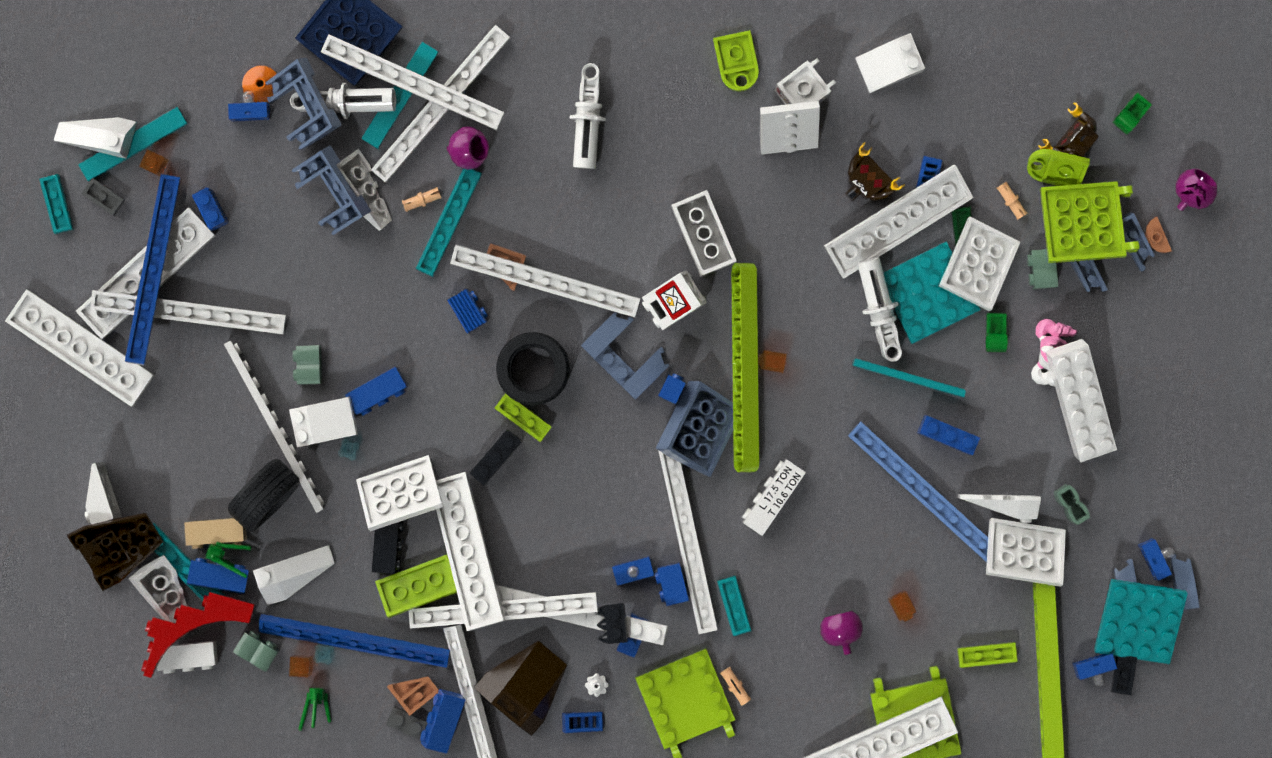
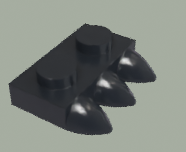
(614, 623)

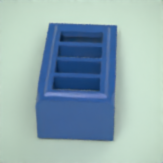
(929, 160)
(565, 722)

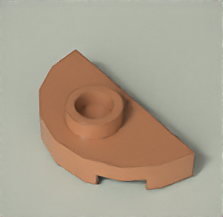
(1156, 236)

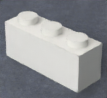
(188, 656)

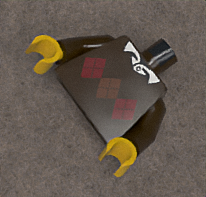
(1078, 137)
(868, 178)

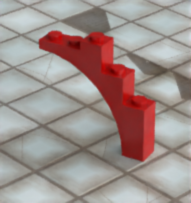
(187, 618)

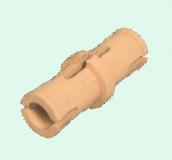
(421, 199)
(1011, 200)
(742, 697)

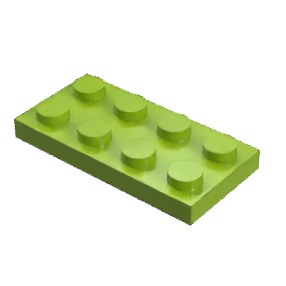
(416, 586)

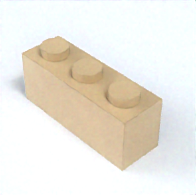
(211, 531)

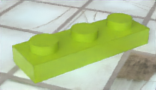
(523, 417)
(987, 654)

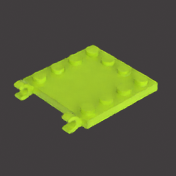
(1085, 222)
(902, 699)
(685, 700)

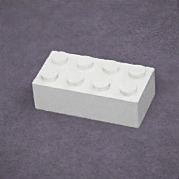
(703, 233)

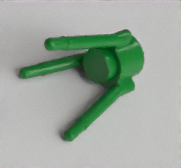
(216, 555)
(316, 696)

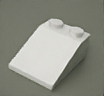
(890, 63)
(323, 422)
(101, 500)

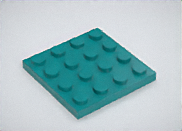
(921, 302)
(1140, 621)

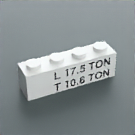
(773, 497)

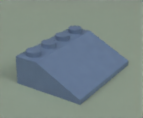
(698, 428)

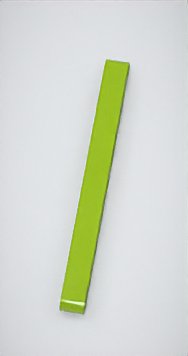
(745, 367)
(1048, 670)

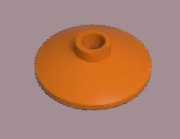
(253, 76)

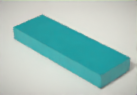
(56, 204)
(734, 605)

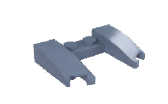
(299, 77)
(325, 165)
(1087, 270)
(633, 382)
(1182, 579)

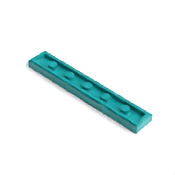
(385, 120)
(141, 140)
(448, 221)
(908, 377)
(180, 562)

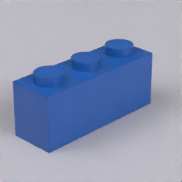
(377, 391)
(948, 435)
(216, 576)
(442, 721)

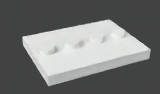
(789, 127)
(979, 264)
(399, 493)
(1026, 552)

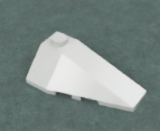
(105, 135)
(357, 174)
(1016, 506)
(288, 576)
(160, 587)

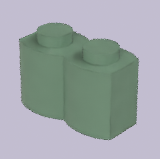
(1042, 274)
(308, 365)
(1074, 509)
(256, 650)

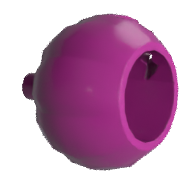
(468, 148)
(1195, 189)
(841, 630)

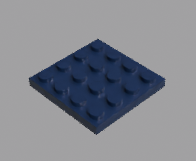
(353, 22)

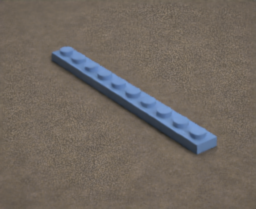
(920, 489)

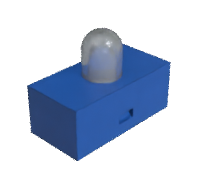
(249, 109)
(1156, 558)
(633, 570)
(1095, 667)

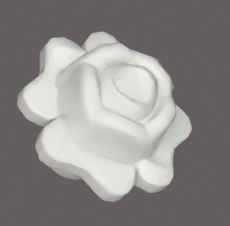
(596, 685)

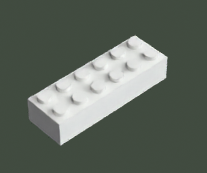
(1081, 400)

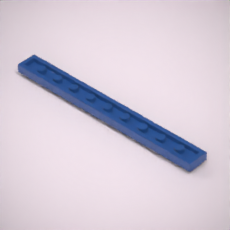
(152, 269)
(354, 640)

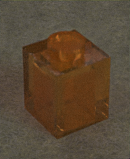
(154, 163)
(772, 361)
(902, 606)
(300, 666)

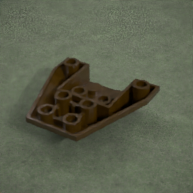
(116, 546)
(524, 685)

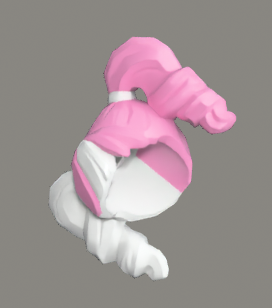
(1057, 330)

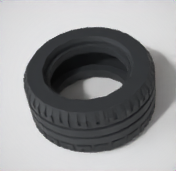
(505, 363)
(263, 495)

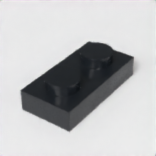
(1124, 675)

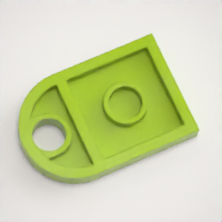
(736, 58)
(1057, 167)

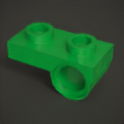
(1132, 113)
(996, 332)

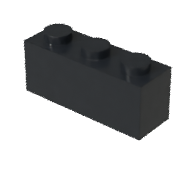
(495, 457)
(386, 549)

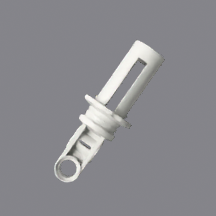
(340, 100)
(587, 110)
(881, 315)

